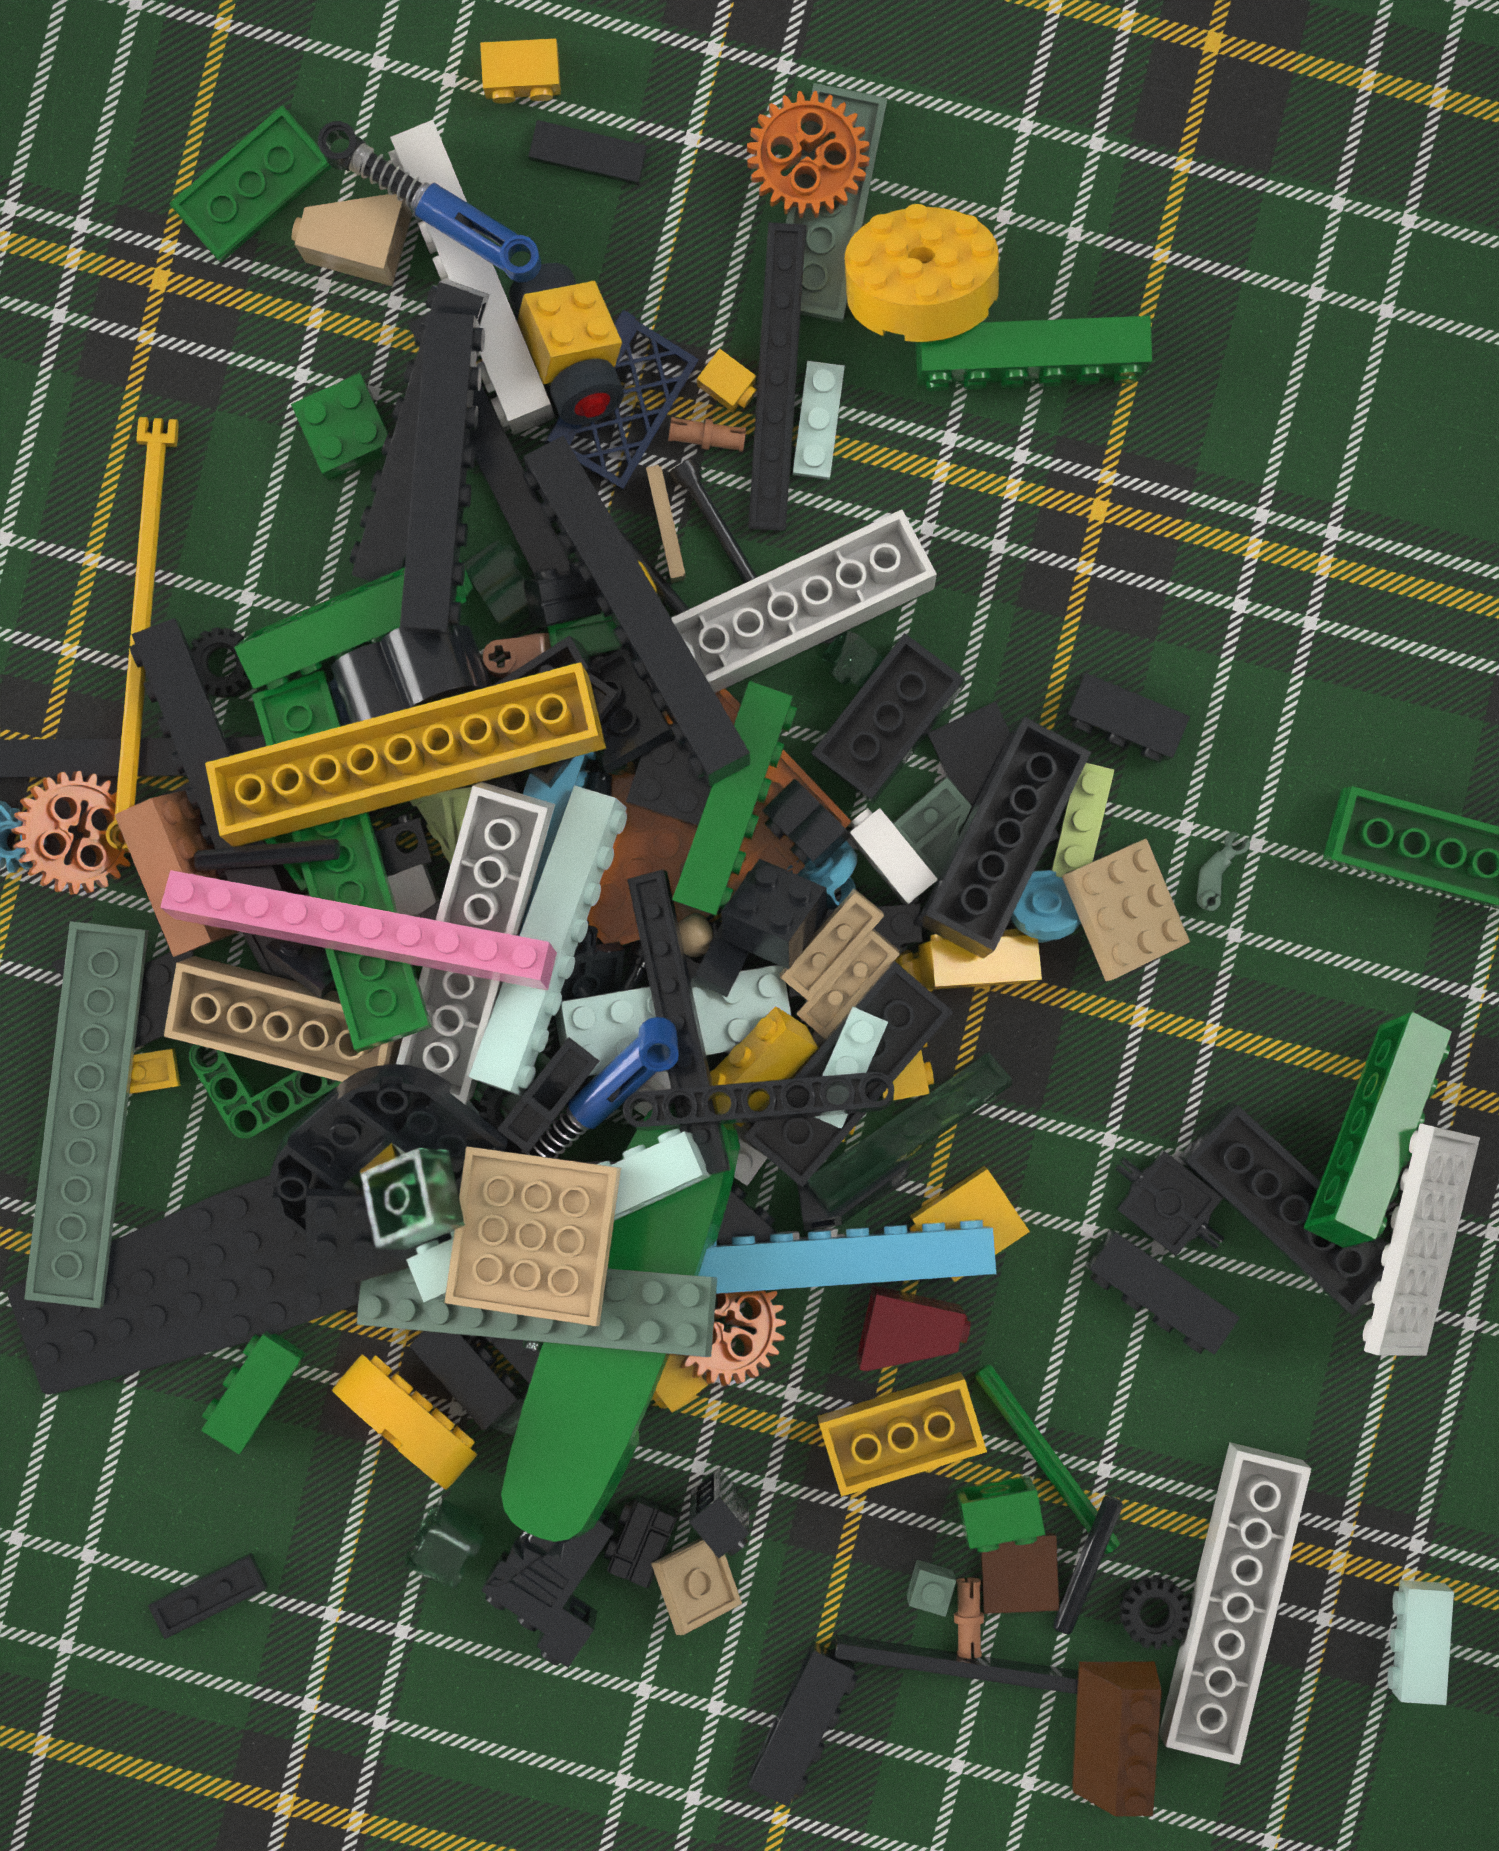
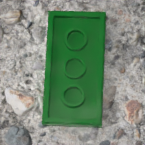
(251, 184)

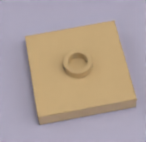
(695, 1586)

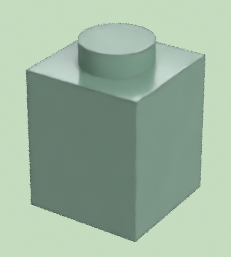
(931, 1588)

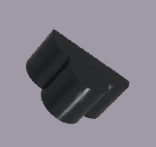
(409, 672)

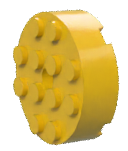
(922, 273)
(406, 1420)

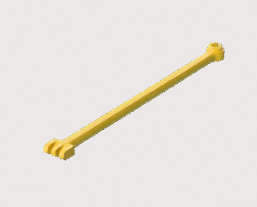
(142, 610)

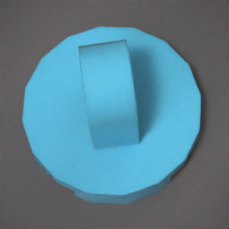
(833, 873)
(1045, 908)

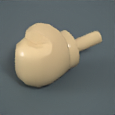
(695, 934)

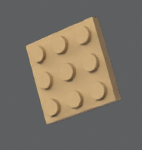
(1125, 909)

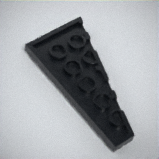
(342, 1241)

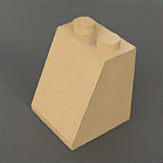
(355, 236)

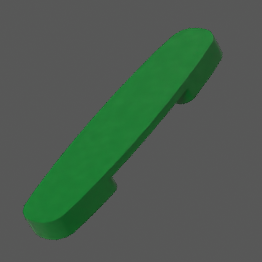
(590, 1400)

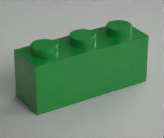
(251, 1390)

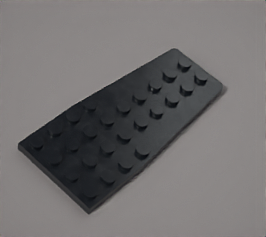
(180, 1292)

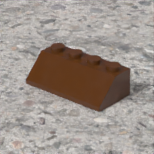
(1117, 1736)

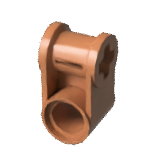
(519, 649)

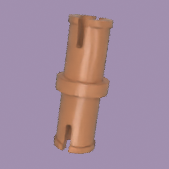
(707, 434)
(969, 1618)

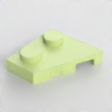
(445, 816)

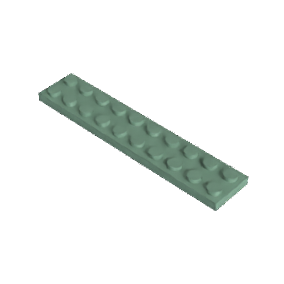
(86, 1114)
(637, 1314)

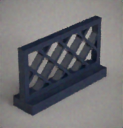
(626, 328)

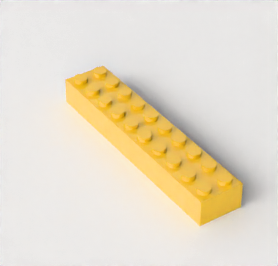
(405, 755)

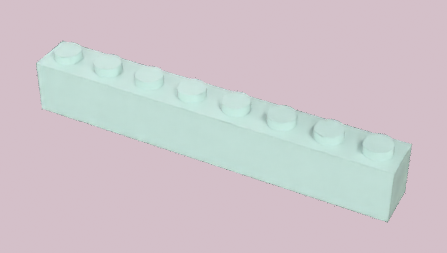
(558, 916)
(644, 1179)

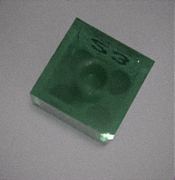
(412, 1199)

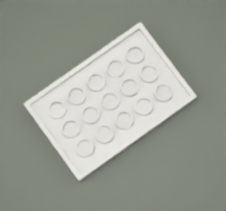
(1420, 1242)

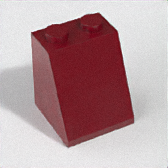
(908, 1329)

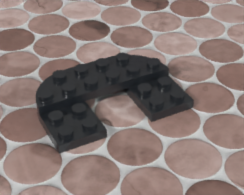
(361, 1120)

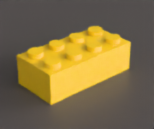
(901, 1434)

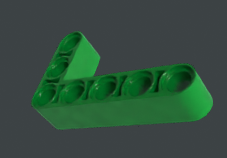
(246, 1098)

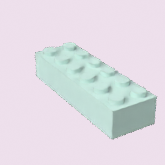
(612, 1020)

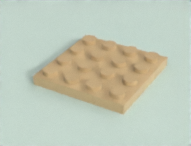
(533, 1236)

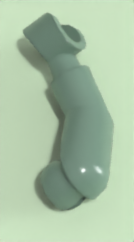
(1211, 873)

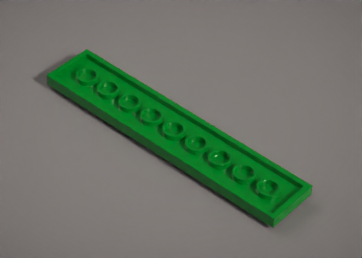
(376, 994)

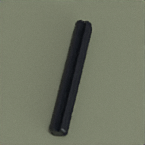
(267, 854)
(1087, 1564)

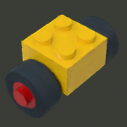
(570, 342)

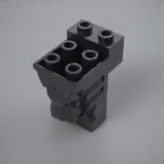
(539, 1584)

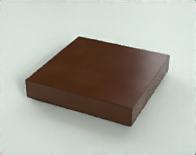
(1021, 1577)

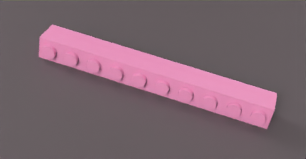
(359, 930)

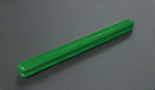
(1040, 1450)

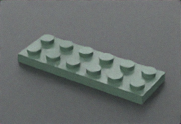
(829, 234)

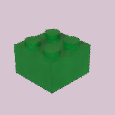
(342, 426)
(1000, 1513)

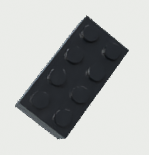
(888, 718)

